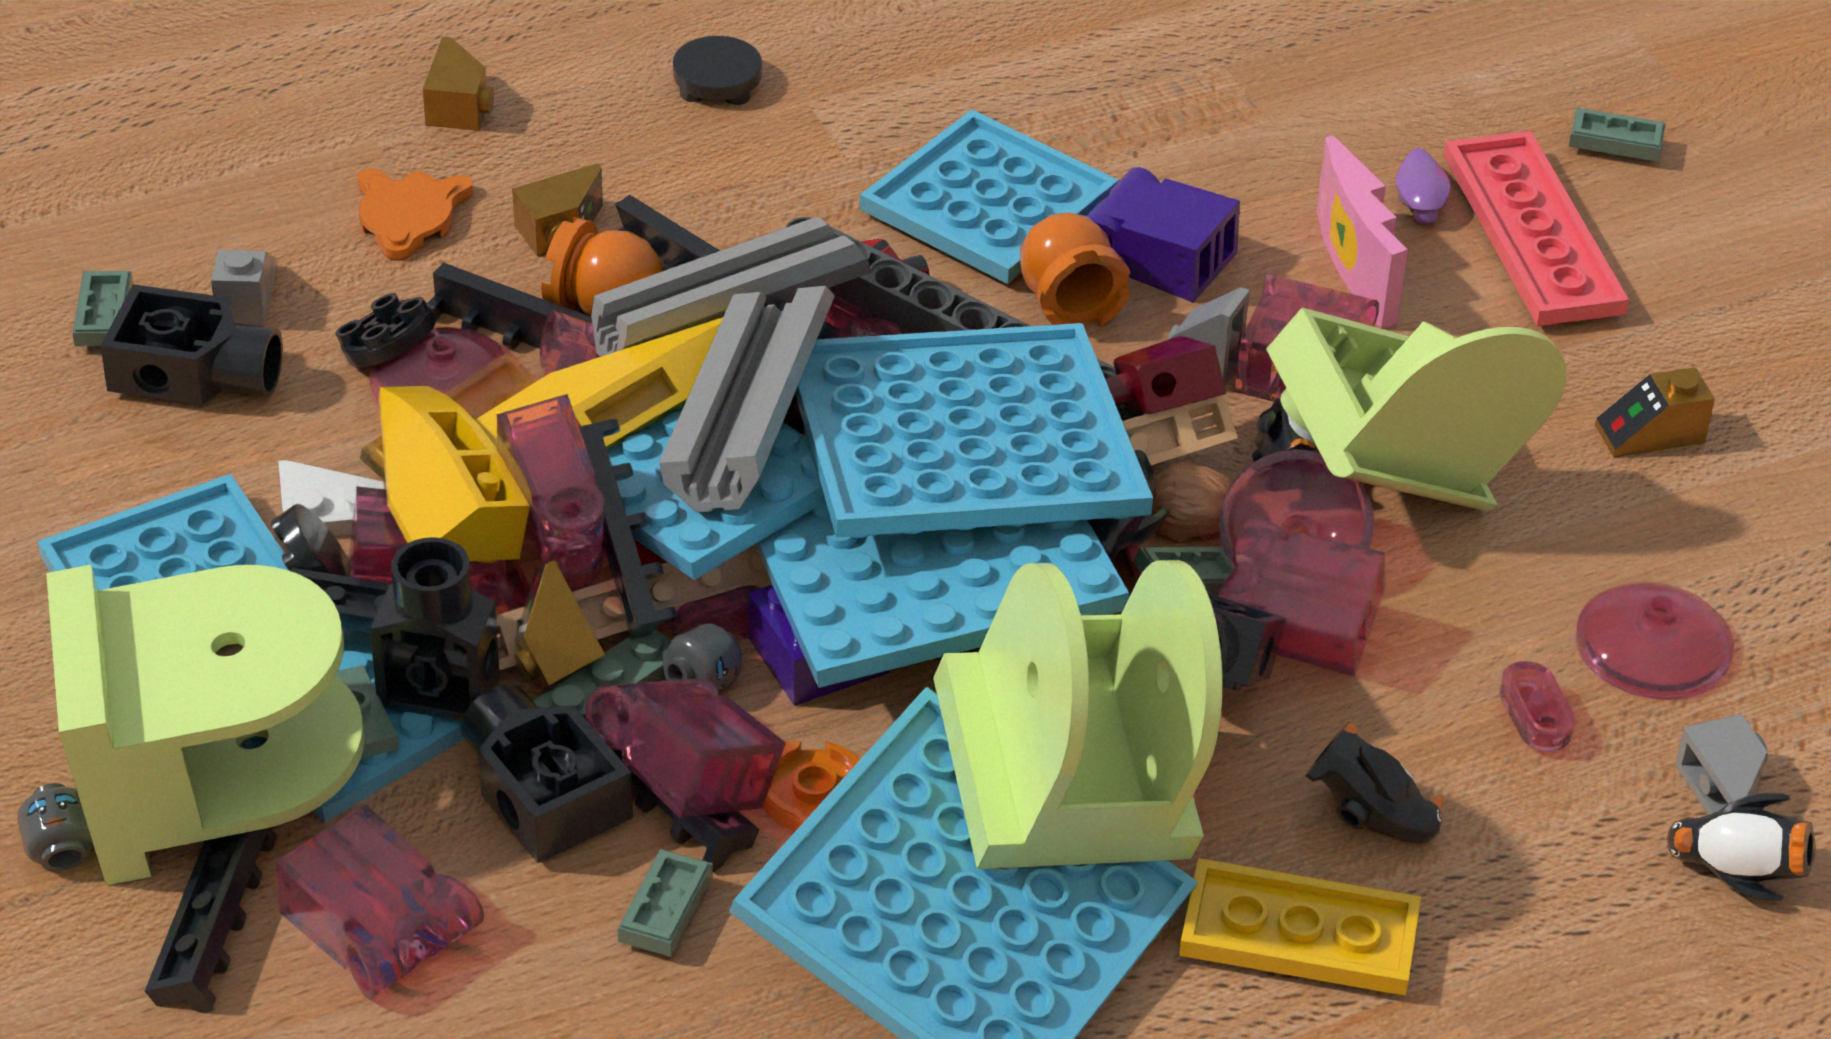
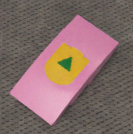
(1360, 230)

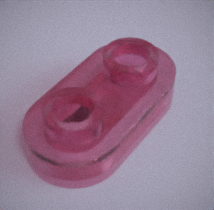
(722, 609)
(1537, 706)

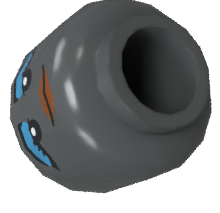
(703, 653)
(54, 827)

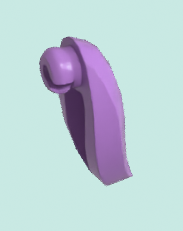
(1422, 186)

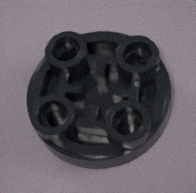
(717, 69)
(386, 331)
(309, 542)

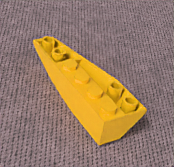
(627, 385)
(448, 476)

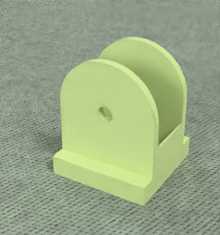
(161, 717)
(1085, 728)

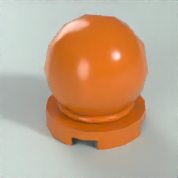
(594, 263)
(1074, 270)

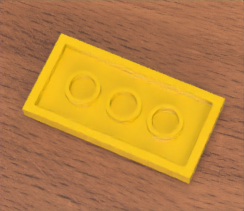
(1301, 926)

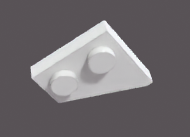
(323, 492)

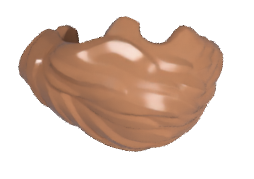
(1193, 498)

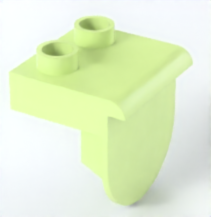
(1417, 408)

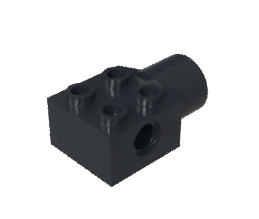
(187, 348)
(433, 633)
(1247, 641)
(545, 771)

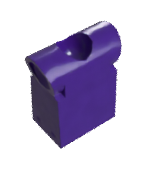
(1169, 231)

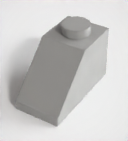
(246, 282)
(1219, 324)
(1721, 761)

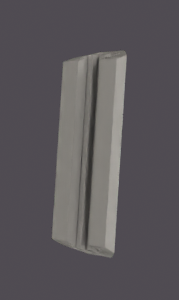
(703, 288)
(741, 398)

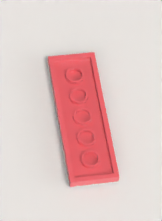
(1535, 229)

